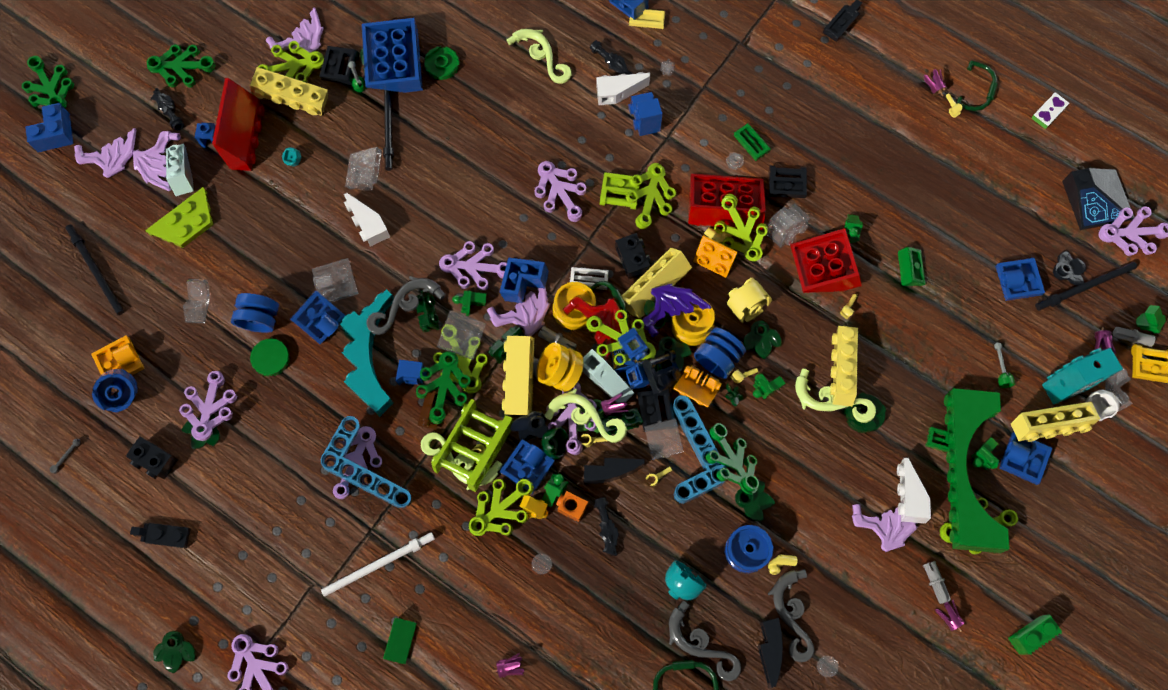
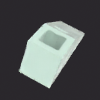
(178, 170)
(605, 377)

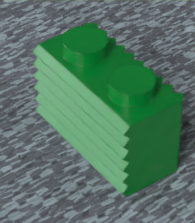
(1035, 635)

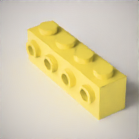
(288, 91)
(666, 270)
(845, 366)
(519, 375)
(1055, 421)

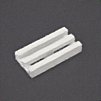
(605, 273)

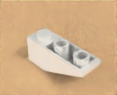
(617, 88)
(370, 222)
(914, 498)

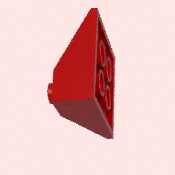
(826, 263)

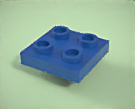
(1020, 279)
(318, 317)
(1025, 459)
(527, 463)

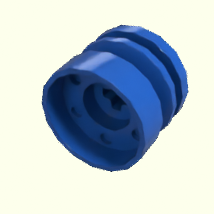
(719, 352)

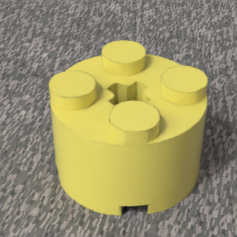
(748, 300)

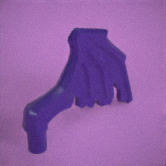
(671, 300)

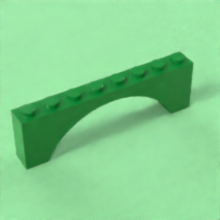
(971, 524)

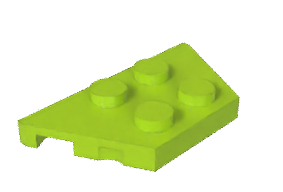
(184, 221)

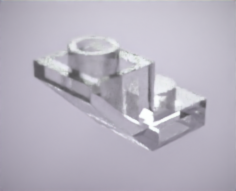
(197, 305)
(1113, 384)

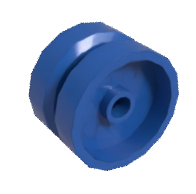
(255, 313)
(759, 544)

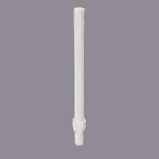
(414, 545)

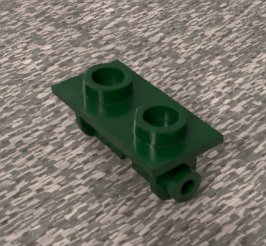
(429, 318)
(497, 349)
(631, 419)

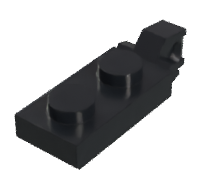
(842, 21)
(162, 535)

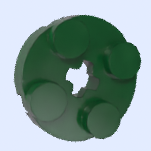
(870, 426)

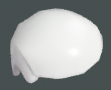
(1105, 403)

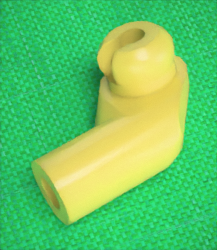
(716, 236)
(775, 564)

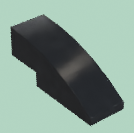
(612, 470)
(771, 651)

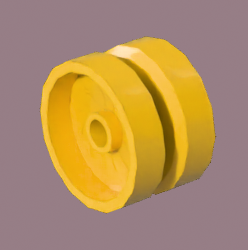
(575, 319)
(694, 326)
(559, 367)

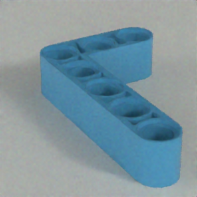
(700, 450)
(359, 471)

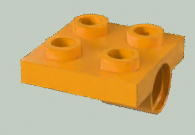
(118, 355)

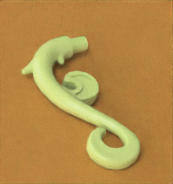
(525, 34)
(806, 400)
(590, 411)
(460, 459)

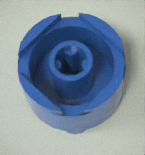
(114, 401)

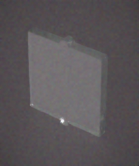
(663, 439)

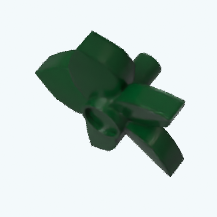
(733, 395)

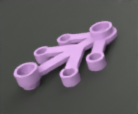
(559, 187)
(1133, 232)
(471, 265)
(208, 408)
(566, 415)
(357, 458)
(254, 665)

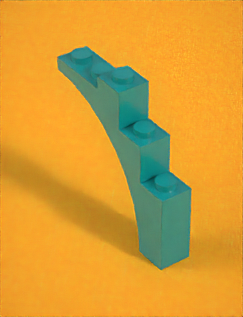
(359, 352)

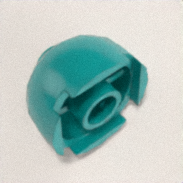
(683, 582)

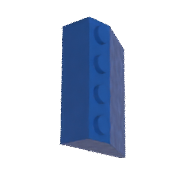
(392, 55)

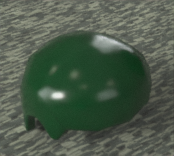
(553, 442)

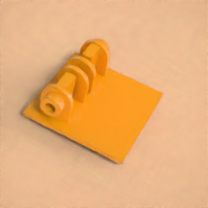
(715, 256)
(697, 388)

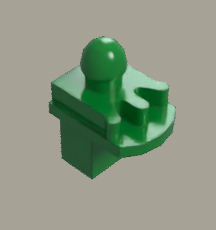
(853, 227)
(469, 298)
(1151, 320)
(765, 388)
(984, 457)
(554, 489)

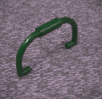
(992, 90)
(616, 294)
(681, 665)

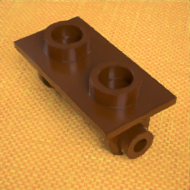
(429, 403)

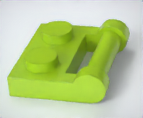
(617, 185)

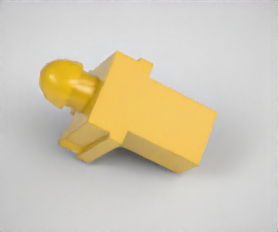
(534, 507)

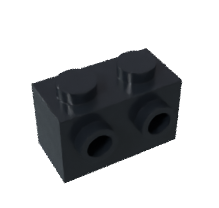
(632, 255)
(152, 458)

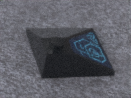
(1095, 197)

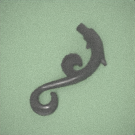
(410, 305)
(777, 591)
(699, 650)

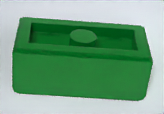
(911, 267)
(400, 640)

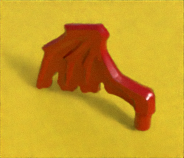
(604, 312)

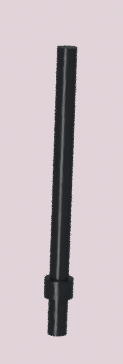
(388, 151)
(78, 242)
(1056, 299)

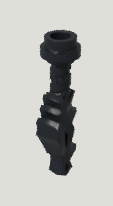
(615, 62)
(167, 105)
(608, 530)

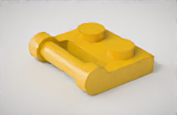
(1147, 368)

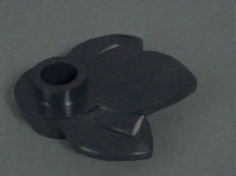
(1069, 268)
(529, 427)

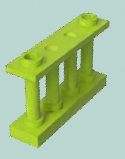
(483, 460)

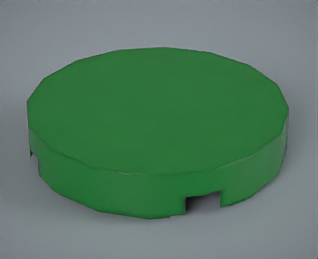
(441, 63)
(269, 357)

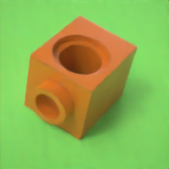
(574, 514)

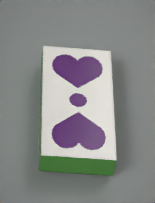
(1050, 110)

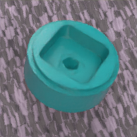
(291, 156)

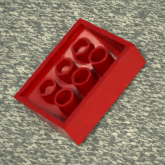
(238, 126)
(708, 192)

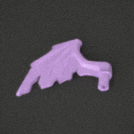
(307, 35)
(112, 156)
(152, 163)
(528, 315)
(889, 529)

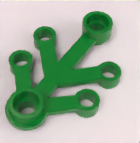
(179, 64)
(49, 87)
(443, 383)
(746, 480)

